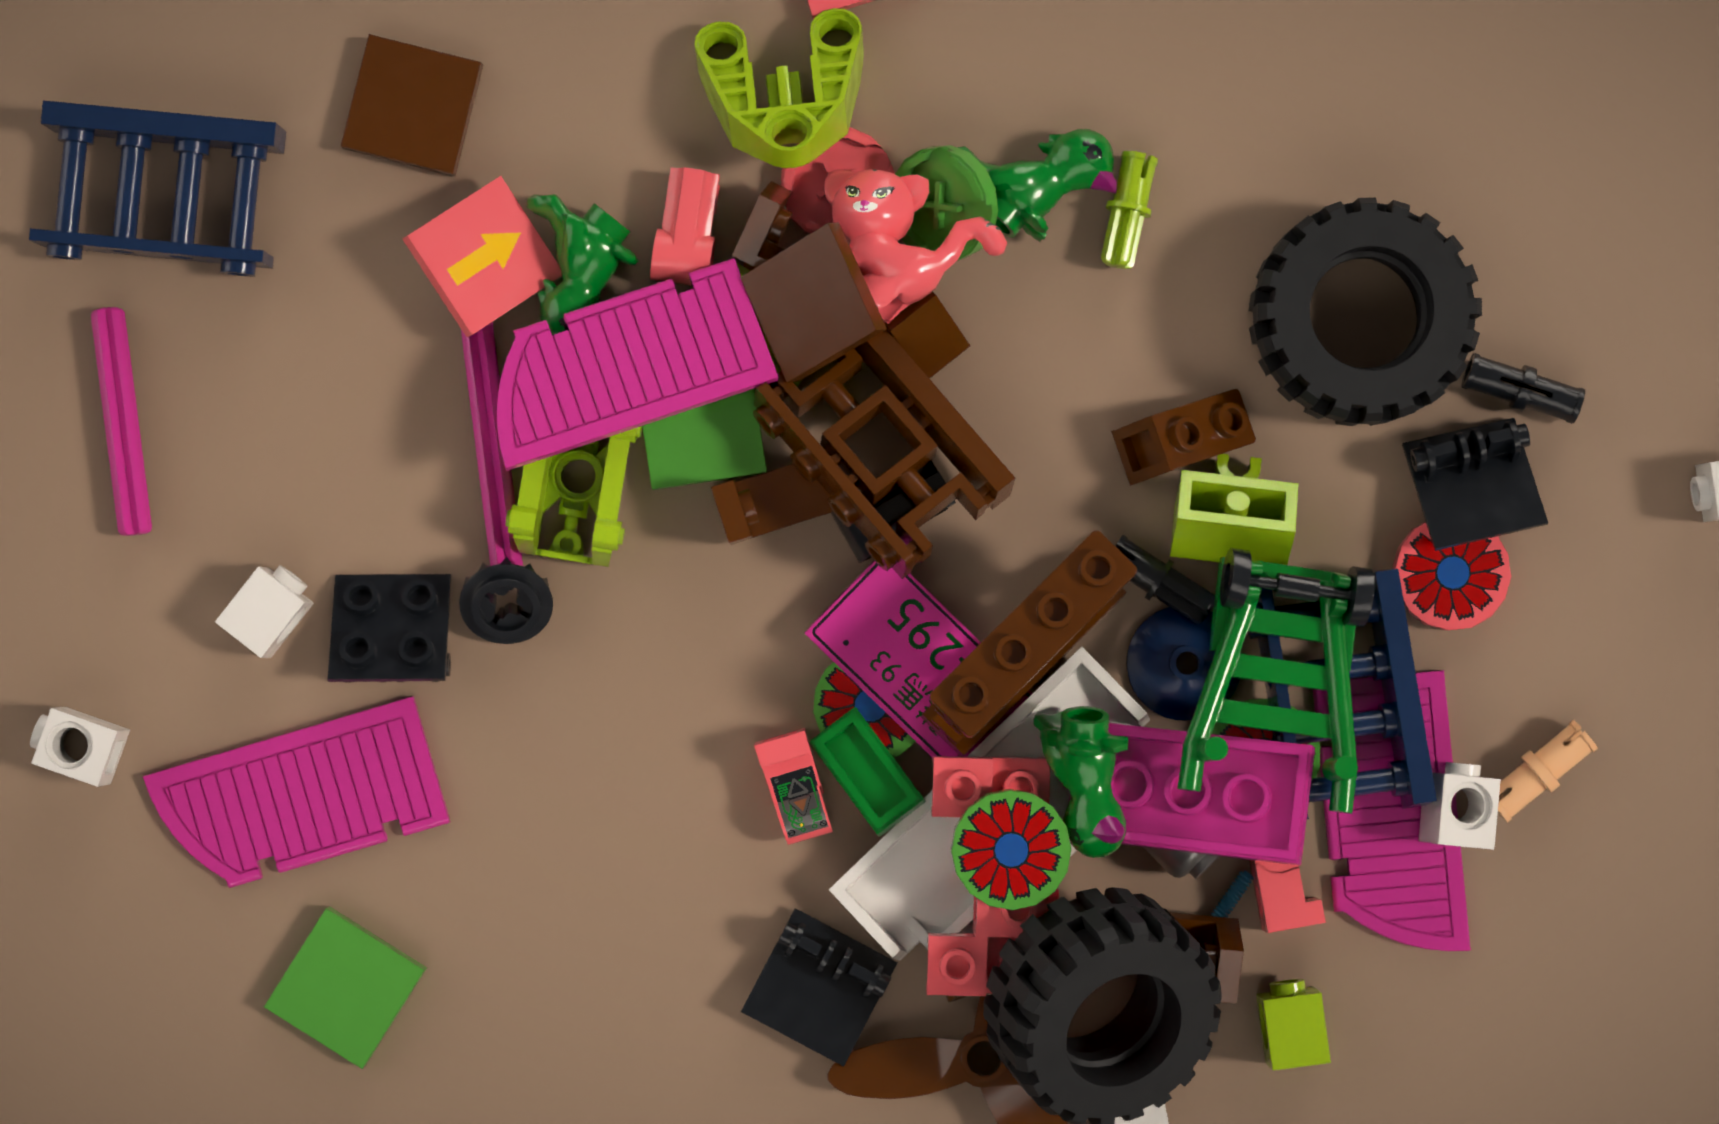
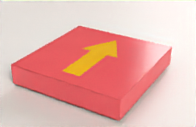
(483, 256)

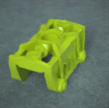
(544, 486)

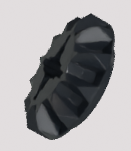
(513, 622)

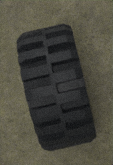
(1426, 265)
(1144, 1047)

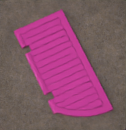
(629, 364)
(303, 793)
(1393, 880)

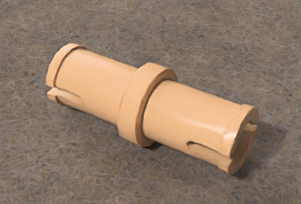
(1543, 769)

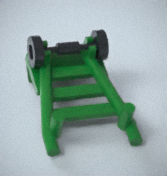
(1343, 606)

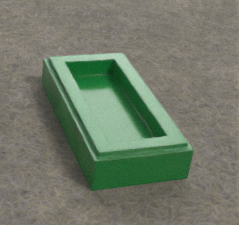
(867, 771)

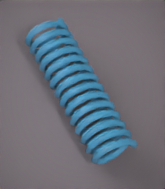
(1231, 897)

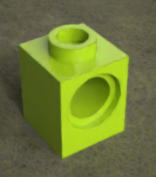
(1293, 1025)

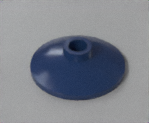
(1153, 663)

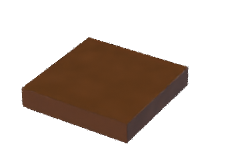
(412, 105)
(813, 302)

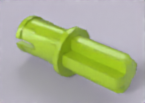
(1128, 209)

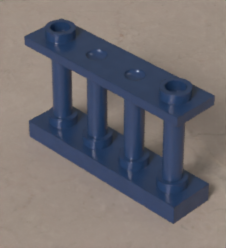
(134, 135)
(1397, 718)

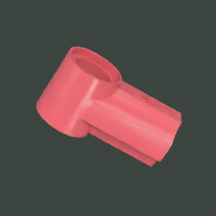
(687, 226)

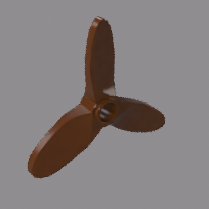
(931, 1065)

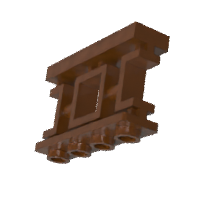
(921, 418)
(1028, 643)

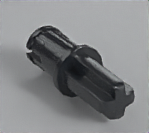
(1167, 583)

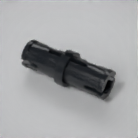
(1559, 399)

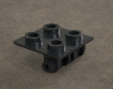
(1475, 483)
(390, 628)
(819, 987)

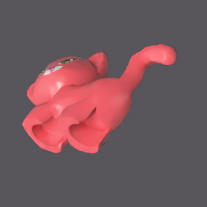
(876, 213)

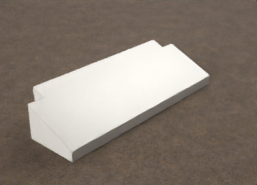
(909, 876)

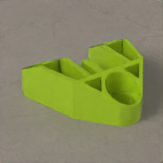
(787, 119)

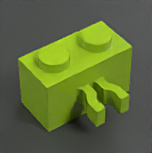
(1233, 512)

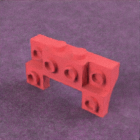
(963, 961)

